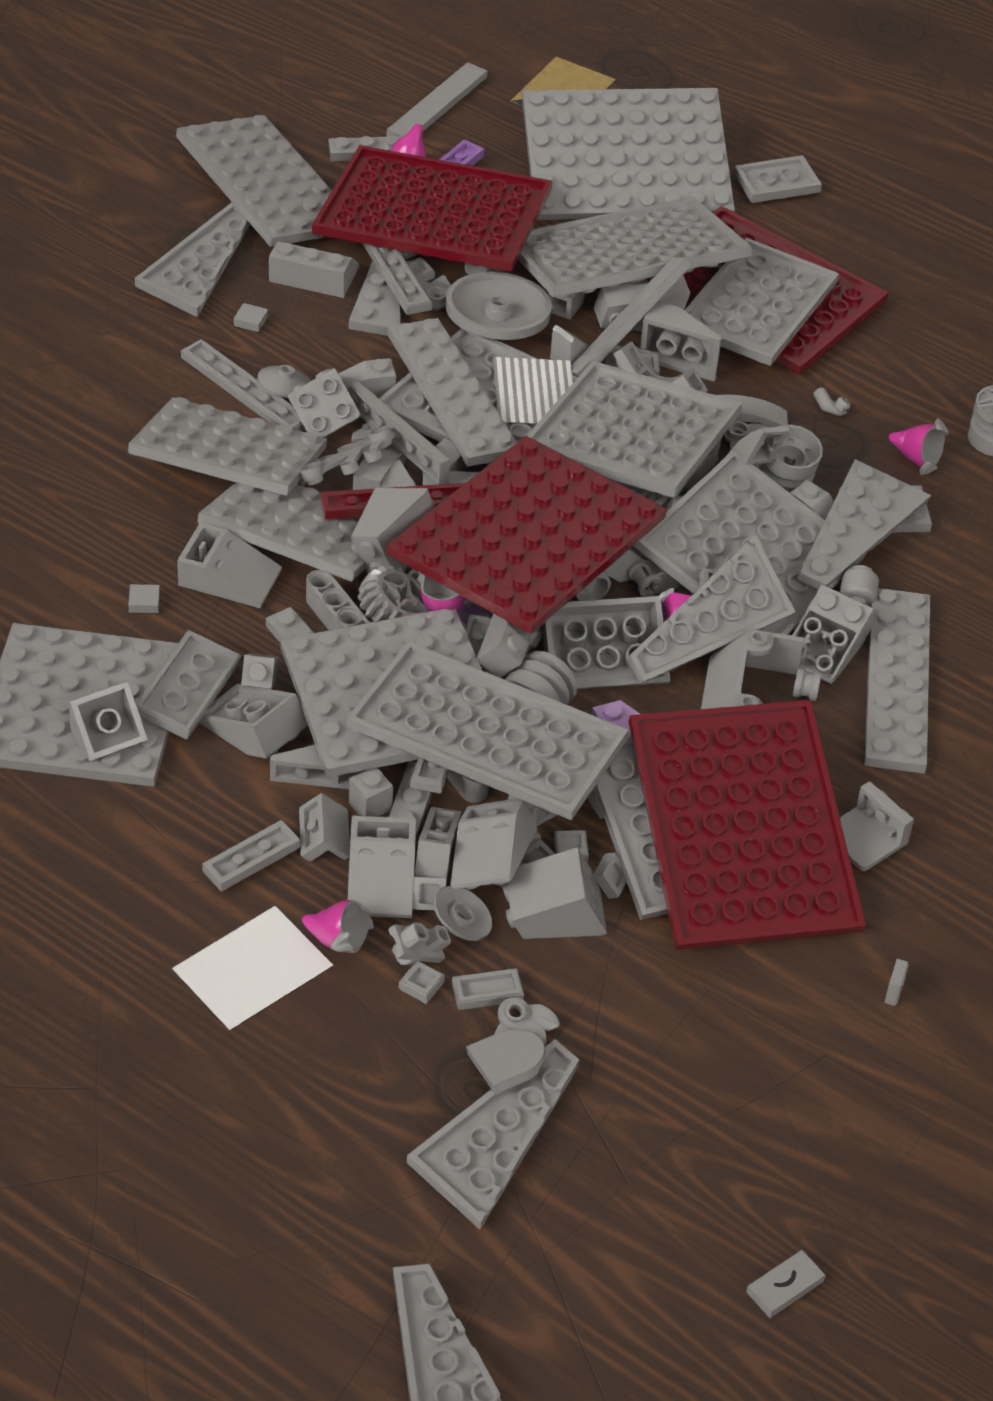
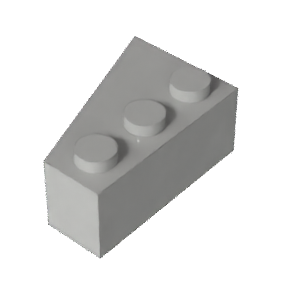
(614, 300)

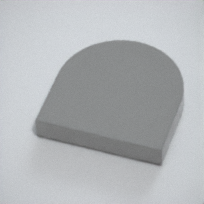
(507, 1058)

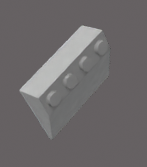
(599, 637)

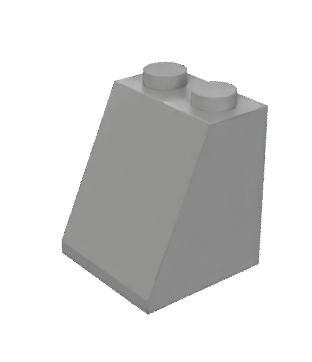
(385, 518)
(555, 898)

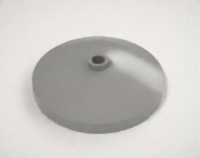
(498, 305)

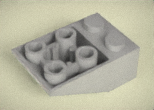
(226, 567)
(832, 632)
(491, 843)
(382, 865)

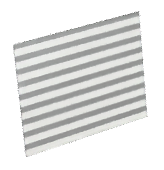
(529, 387)

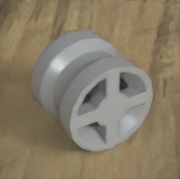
(806, 684)

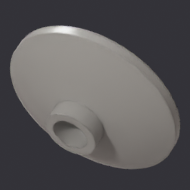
(281, 379)
(463, 913)

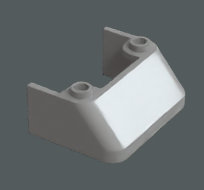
(754, 650)

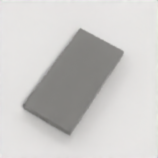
(187, 684)

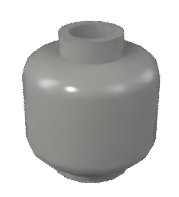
(860, 584)

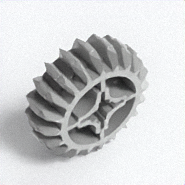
(390, 594)

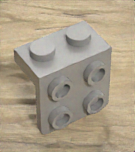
(324, 403)
(875, 828)

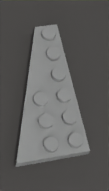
(194, 266)
(859, 519)
(729, 604)
(486, 1143)
(434, 1342)

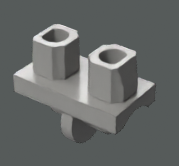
(419, 943)

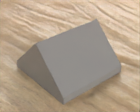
(106, 721)

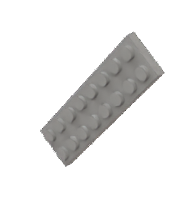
(452, 390)
(898, 682)

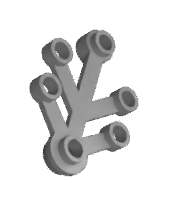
(349, 455)

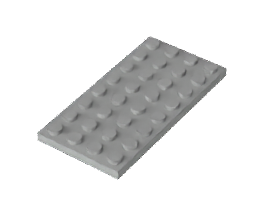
(260, 175)
(488, 729)

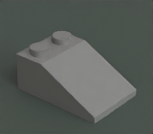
(680, 340)
(255, 719)

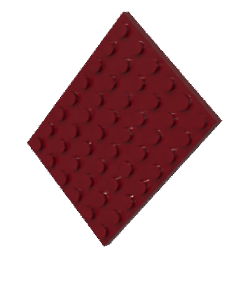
(433, 208)
(833, 319)
(527, 533)
(745, 824)

